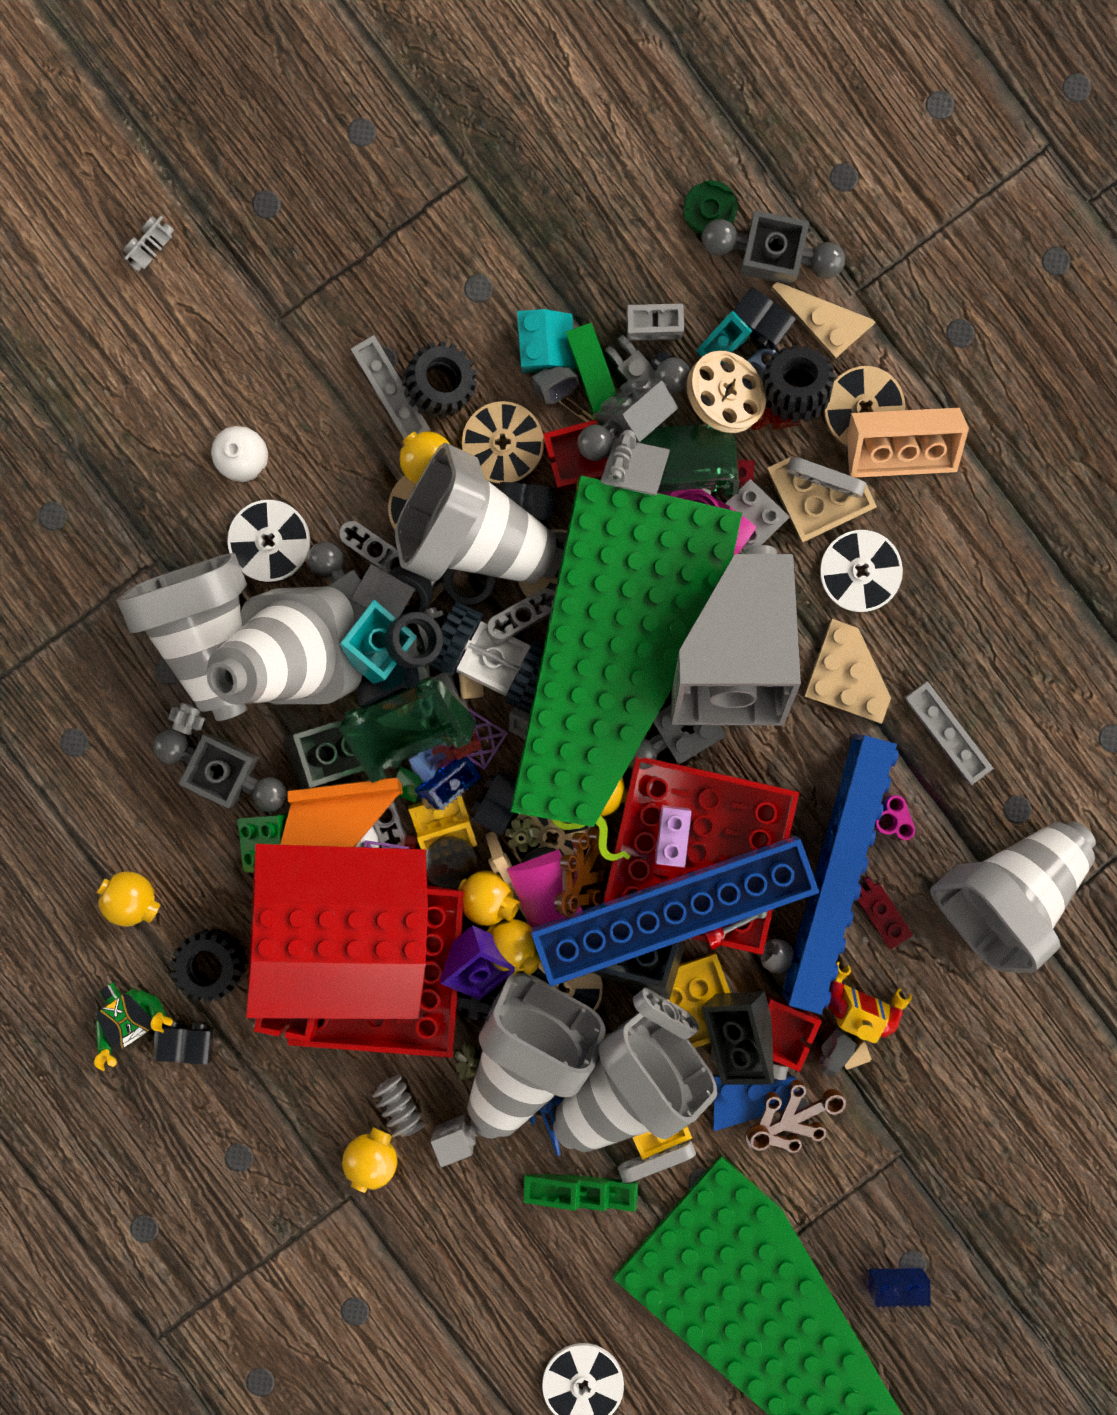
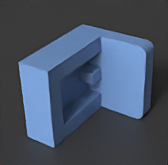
(426, 764)

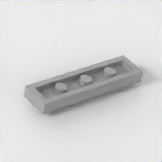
(389, 387)
(948, 733)

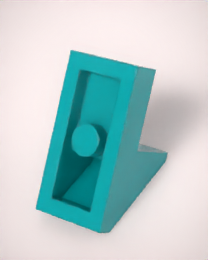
(726, 337)

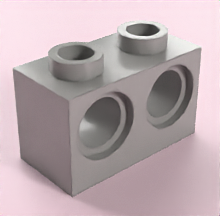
(655, 322)
(453, 1140)

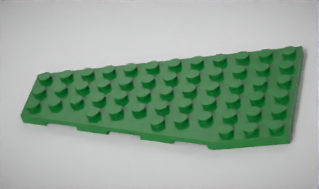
(620, 612)
(752, 1301)

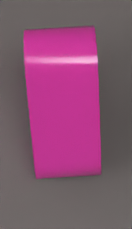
(899, 815)

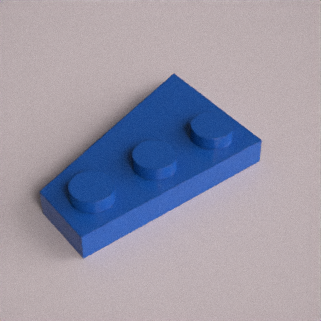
(745, 1102)

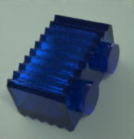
(448, 784)
(899, 1287)

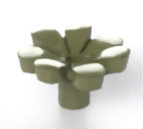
(522, 829)
(467, 1063)

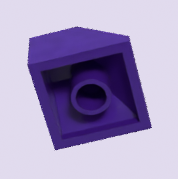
(470, 965)

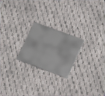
(384, 589)

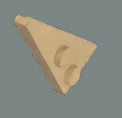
(828, 323)
(500, 862)

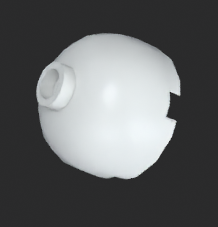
(239, 453)

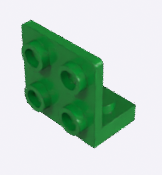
(259, 831)

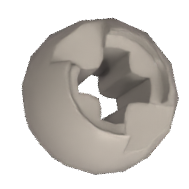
(777, 956)

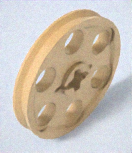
(716, 389)

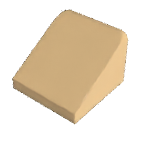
(470, 688)
(860, 1055)

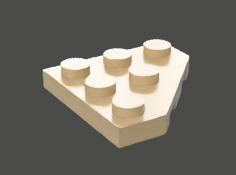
(815, 507)
(847, 675)

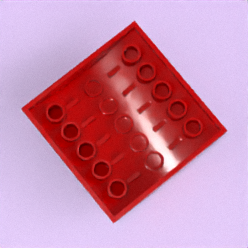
(725, 822)
(337, 932)
(435, 1028)

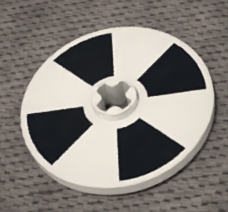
(290, 540)
(882, 570)
(572, 1367)

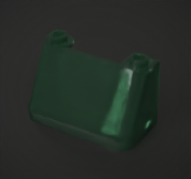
(697, 458)
(406, 726)

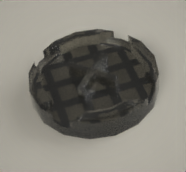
(450, 862)

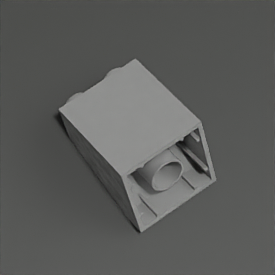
(743, 647)

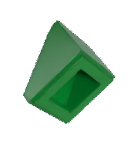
(409, 783)

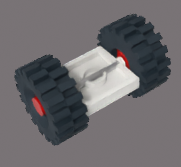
(492, 664)

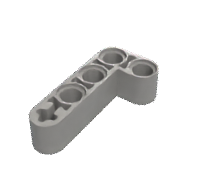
(388, 555)

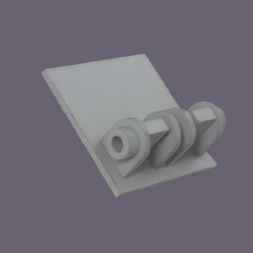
(150, 228)
(635, 465)
(759, 510)

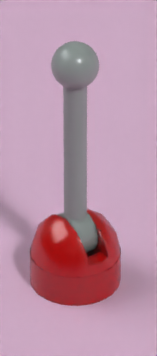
(717, 936)

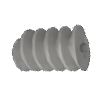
(398, 1107)

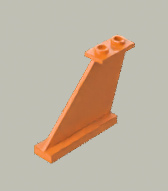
(337, 813)

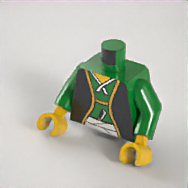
(125, 1021)

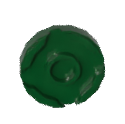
(707, 203)

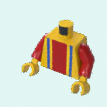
(863, 1013)

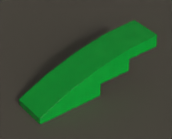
(590, 366)
(580, 1191)

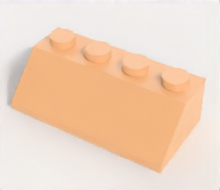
(906, 442)

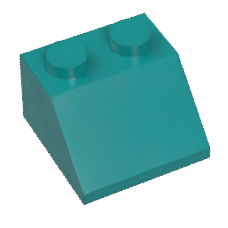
(544, 340)
(366, 643)

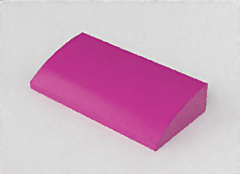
(537, 885)

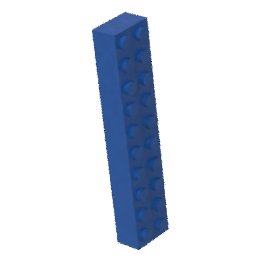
(838, 872)
(674, 910)

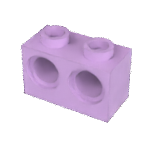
(673, 836)

